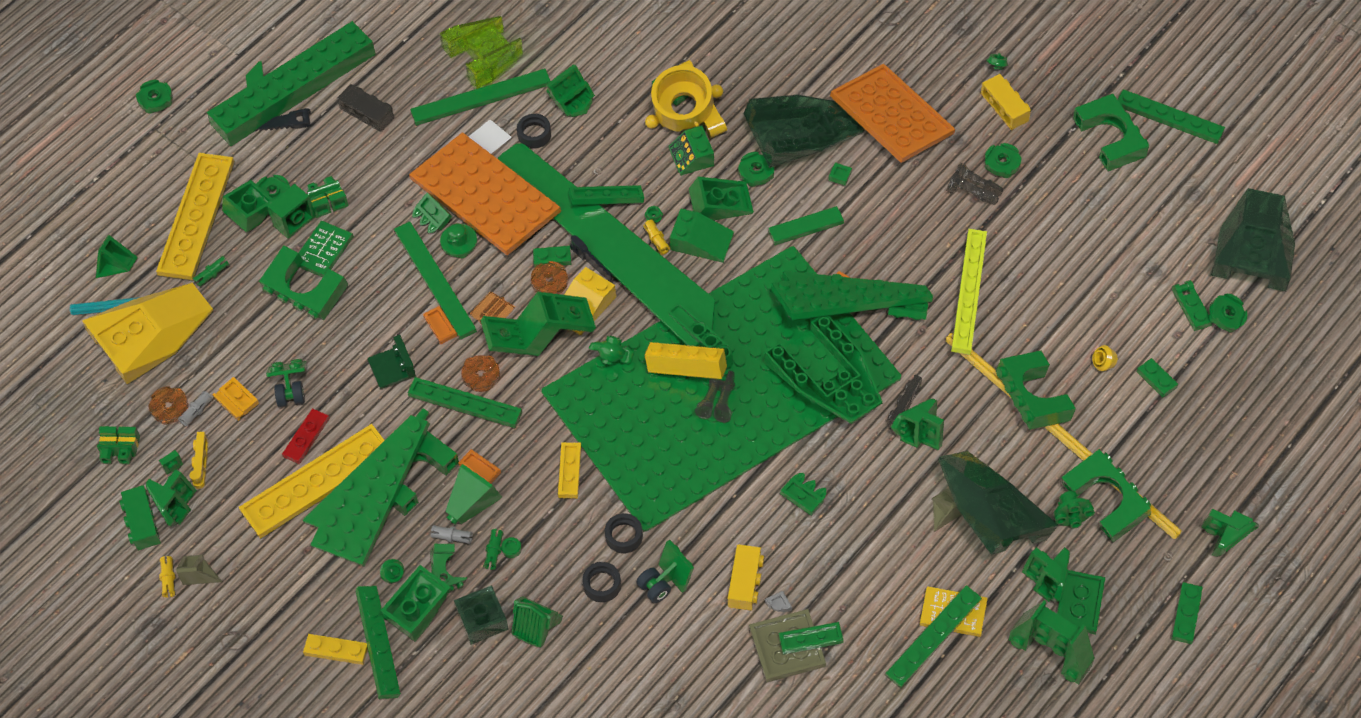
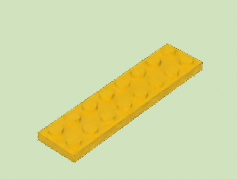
(195, 216)
(309, 483)

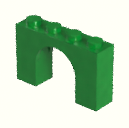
(1109, 111)
(317, 301)
(1035, 410)
(439, 456)
(1099, 469)

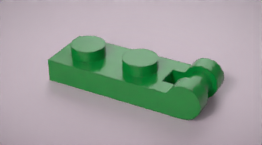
(1192, 305)

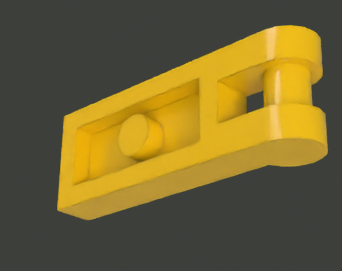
(199, 461)

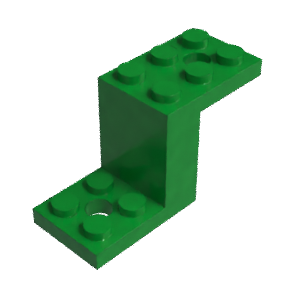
(538, 324)

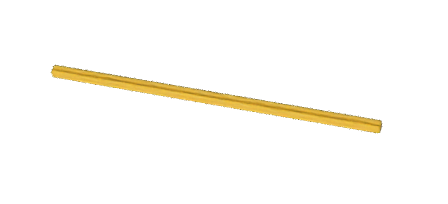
(1065, 437)

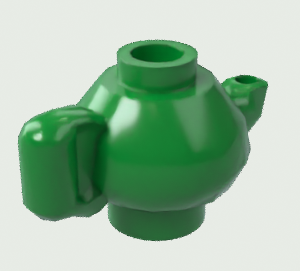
(612, 350)

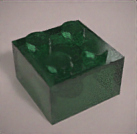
(481, 614)

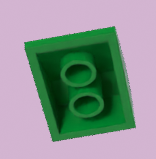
(720, 198)
(700, 236)
(416, 603)

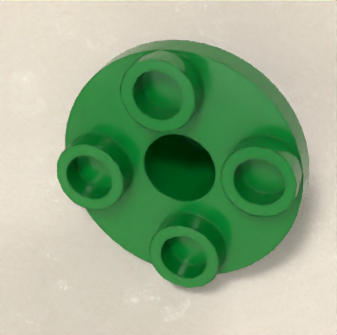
(458, 240)
(1072, 510)

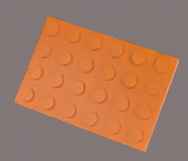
(892, 112)

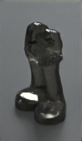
(989, 191)
(721, 411)

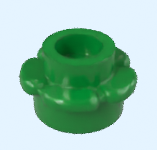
(654, 210)

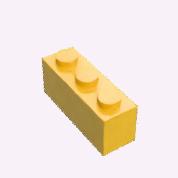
(1005, 101)
(745, 577)

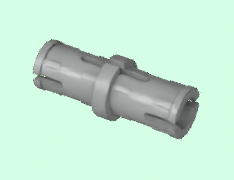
(195, 408)
(451, 534)

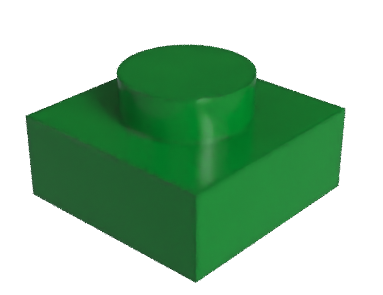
(840, 174)
(171, 462)

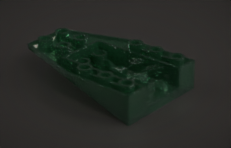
(798, 126)
(1257, 240)
(993, 504)

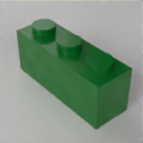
(139, 518)

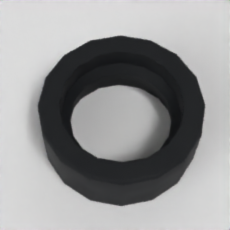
(531, 120)
(623, 519)
(601, 567)

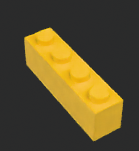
(685, 360)

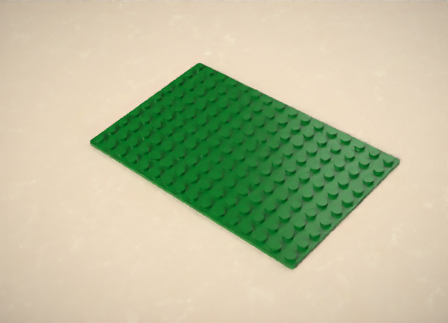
(645, 425)

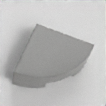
(778, 602)

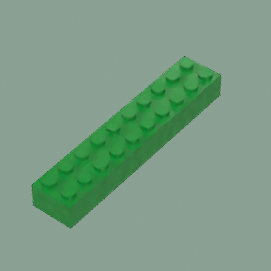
(291, 83)

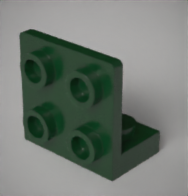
(392, 365)

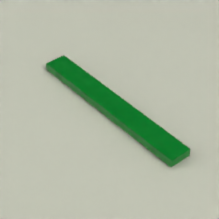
(480, 97)
(435, 280)

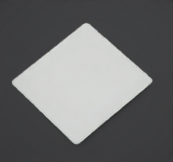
(490, 136)

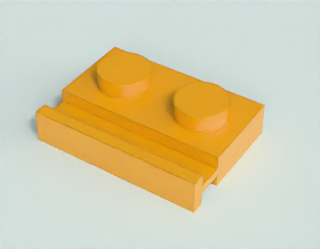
(235, 398)

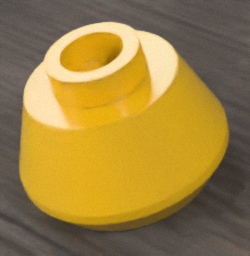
(1104, 358)

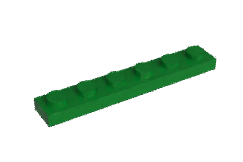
(1171, 117)
(465, 402)
(933, 636)
(377, 642)

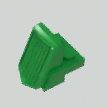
(571, 92)
(920, 425)
(172, 497)
(1229, 529)
(1048, 573)
(533, 621)

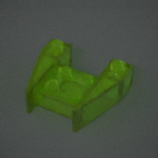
(485, 45)

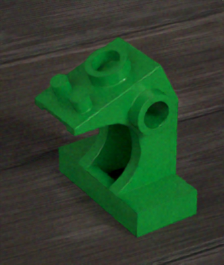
(439, 556)

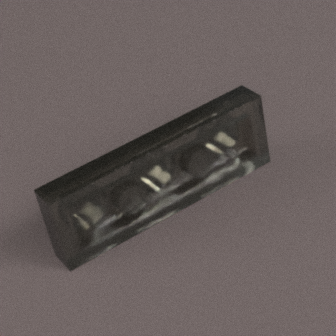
(904, 401)

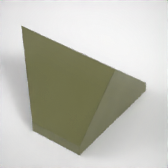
(944, 509)
(196, 570)

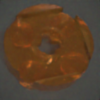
(554, 270)
(480, 363)
(168, 414)

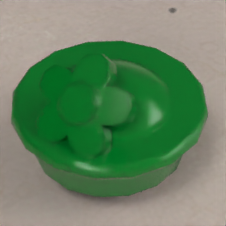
(997, 60)
(392, 571)

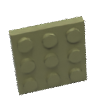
(769, 651)

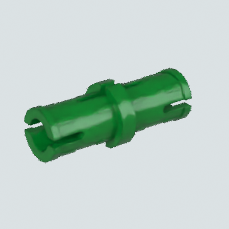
(210, 271)
(493, 549)

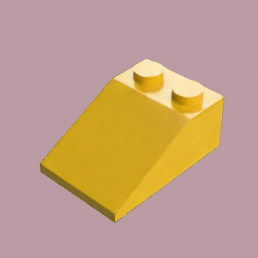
(595, 288)

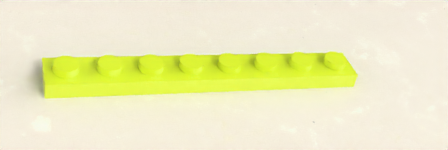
(969, 292)

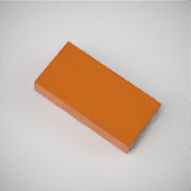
(439, 325)
(480, 466)

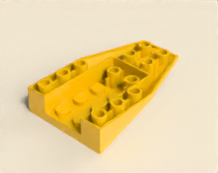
(148, 328)

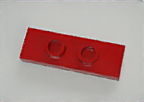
(305, 436)

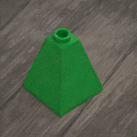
(470, 496)

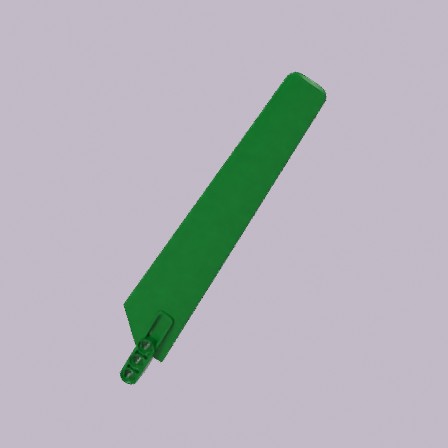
(640, 268)

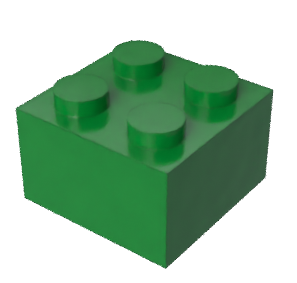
(291, 211)

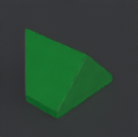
(113, 258)

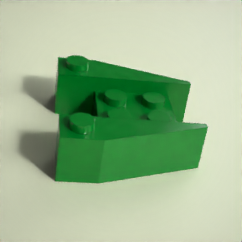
(1059, 635)

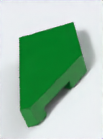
(255, 73)

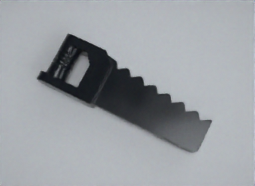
(288, 120)
(581, 250)

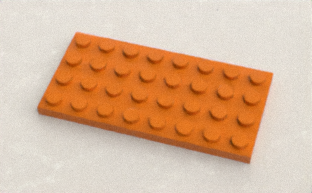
(485, 193)

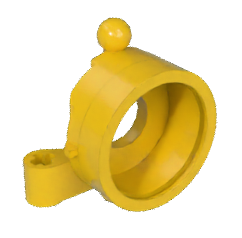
(687, 81)

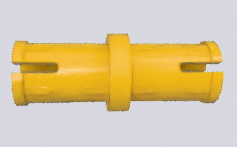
(656, 237)
(167, 576)

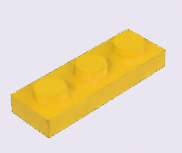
(569, 470)
(335, 649)

